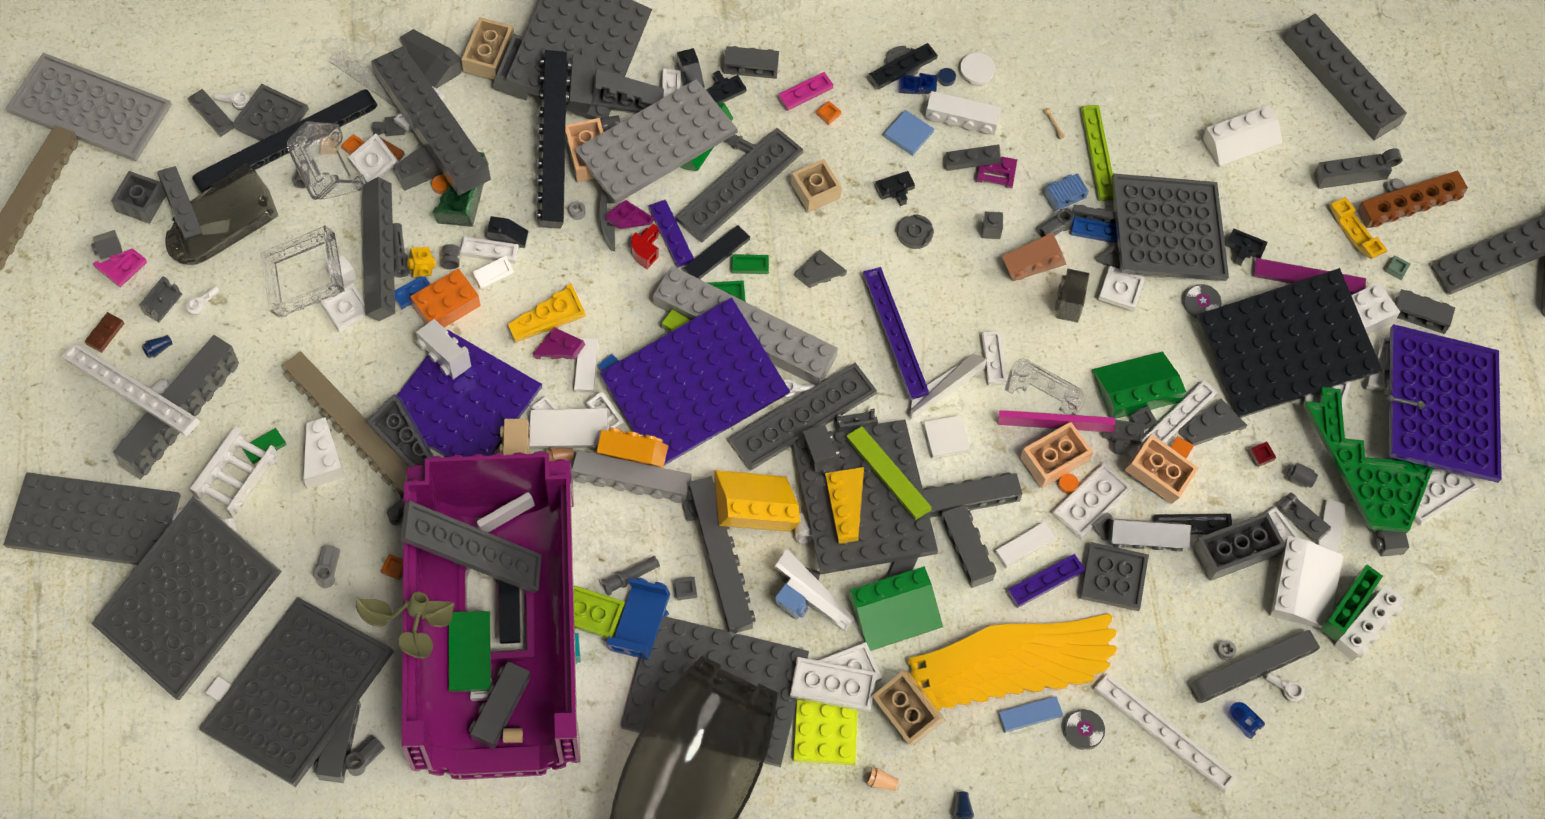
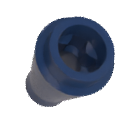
(155, 346)
(963, 806)

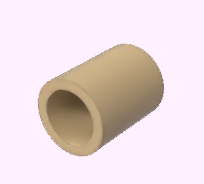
(512, 735)

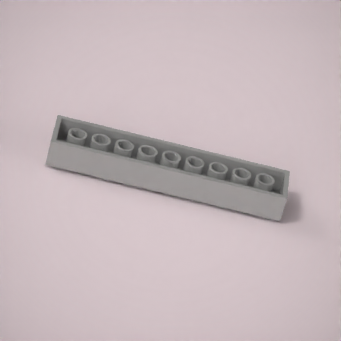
(784, 343)

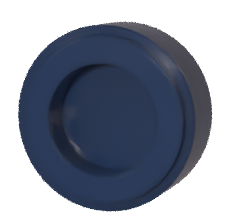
(947, 77)

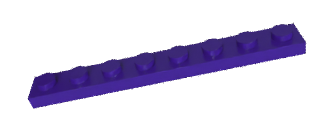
(896, 333)

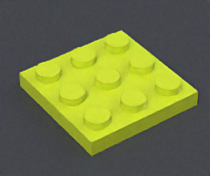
(825, 734)

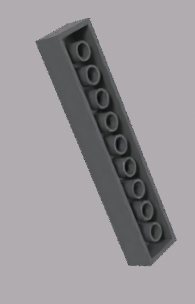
(431, 120)

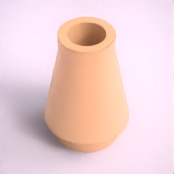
(882, 780)

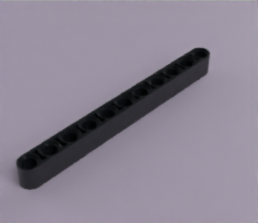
(276, 144)

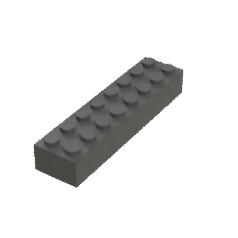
(1345, 76)
(188, 391)

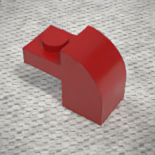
(642, 246)

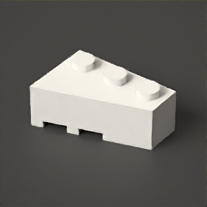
(443, 349)

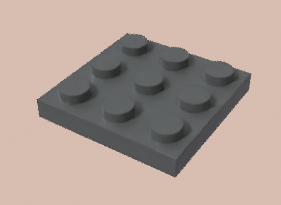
(269, 113)
(1114, 576)

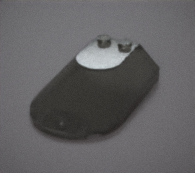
(225, 215)

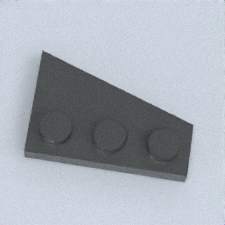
(1213, 422)

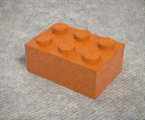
(446, 299)

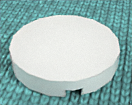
(977, 68)

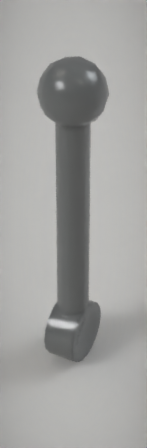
(1420, 405)

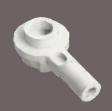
(238, 99)
(197, 305)
(793, 387)
(1293, 691)

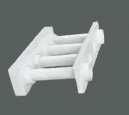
(225, 455)

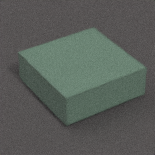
(1397, 267)

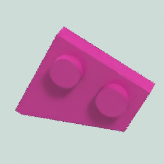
(121, 266)

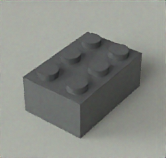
(499, 82)

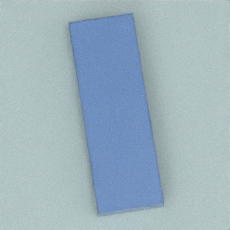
(1030, 714)

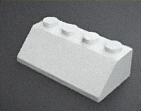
(1243, 136)

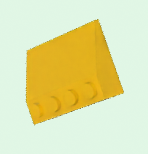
(755, 501)

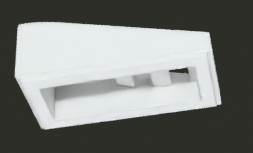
(605, 402)

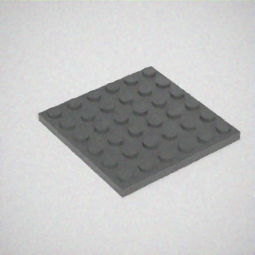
(1169, 227)

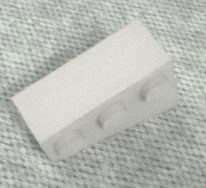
(321, 456)

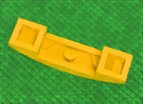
(1354, 229)

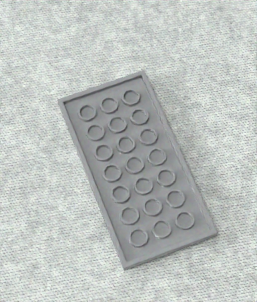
(90, 105)
(656, 141)

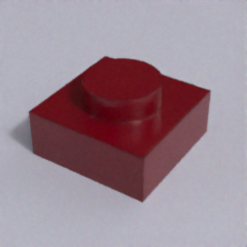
(1262, 454)

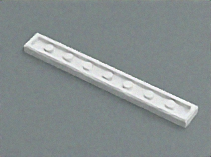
(1165, 733)

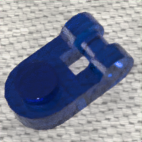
(1239, 713)

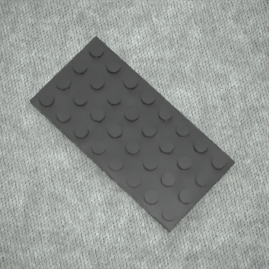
(89, 518)

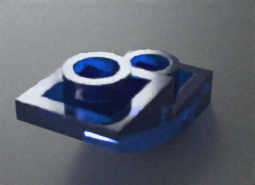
(918, 85)

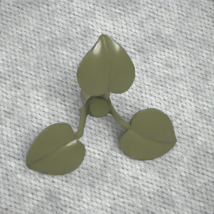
(414, 644)

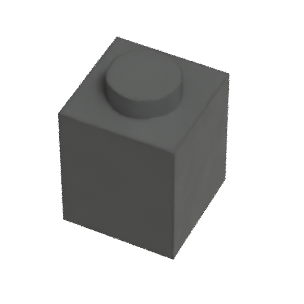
(992, 225)
(106, 244)

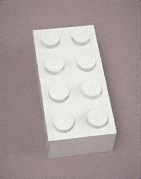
(1375, 307)

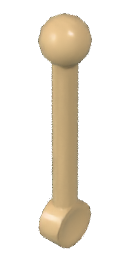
(1048, 112)

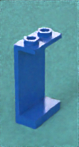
(640, 619)

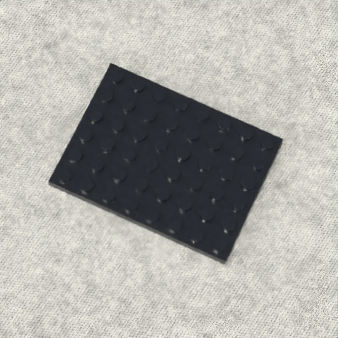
(1289, 343)

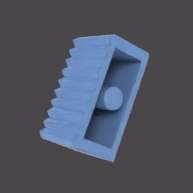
(1066, 191)
(792, 602)

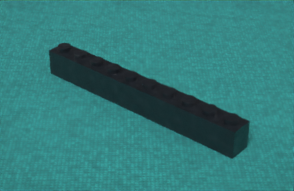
(552, 139)

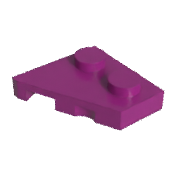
(628, 215)
(559, 345)

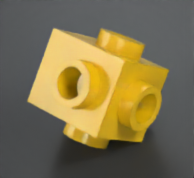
(421, 261)

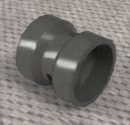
(450, 256)

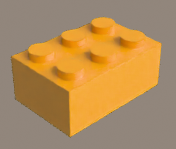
(632, 447)

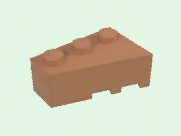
(1034, 258)

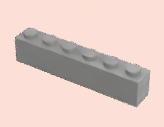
(631, 476)

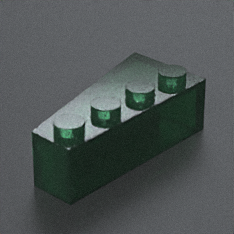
(459, 209)

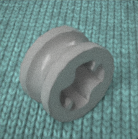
(577, 216)
(1221, 652)

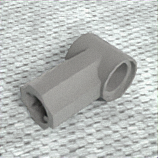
(327, 565)

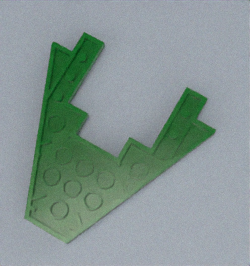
(1381, 488)

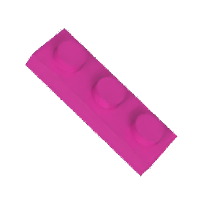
(805, 91)

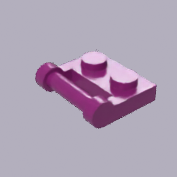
(1005, 168)

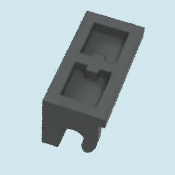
(160, 299)
(856, 420)

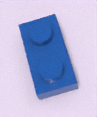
(403, 294)

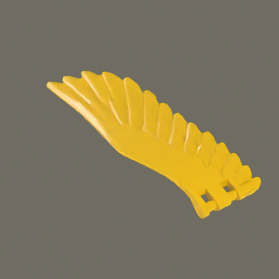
(1015, 660)

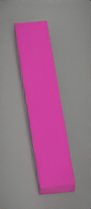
(1056, 421)

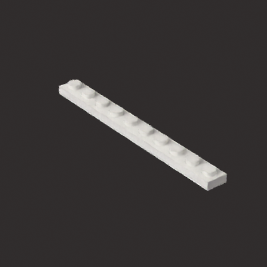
(131, 389)

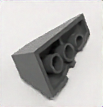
(433, 58)

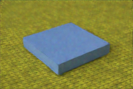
(909, 132)

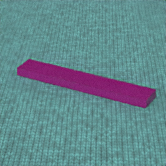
(1293, 273)

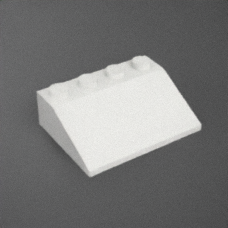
(1306, 582)

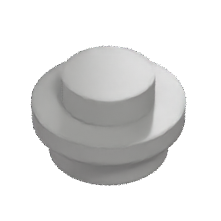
(1395, 184)

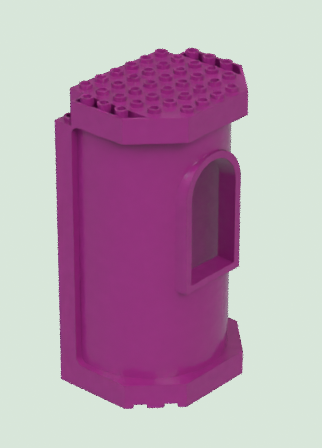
(440, 720)

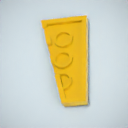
(555, 312)
(845, 499)

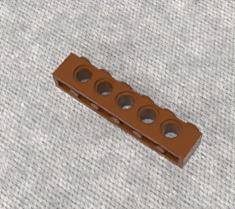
(1419, 193)

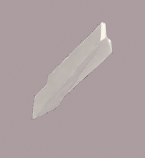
(948, 384)
(815, 593)

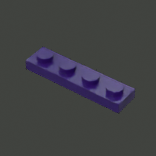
(671, 233)
(1046, 580)

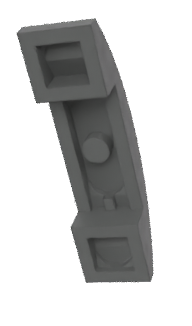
(607, 231)

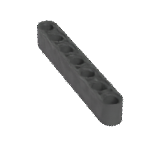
(1255, 666)

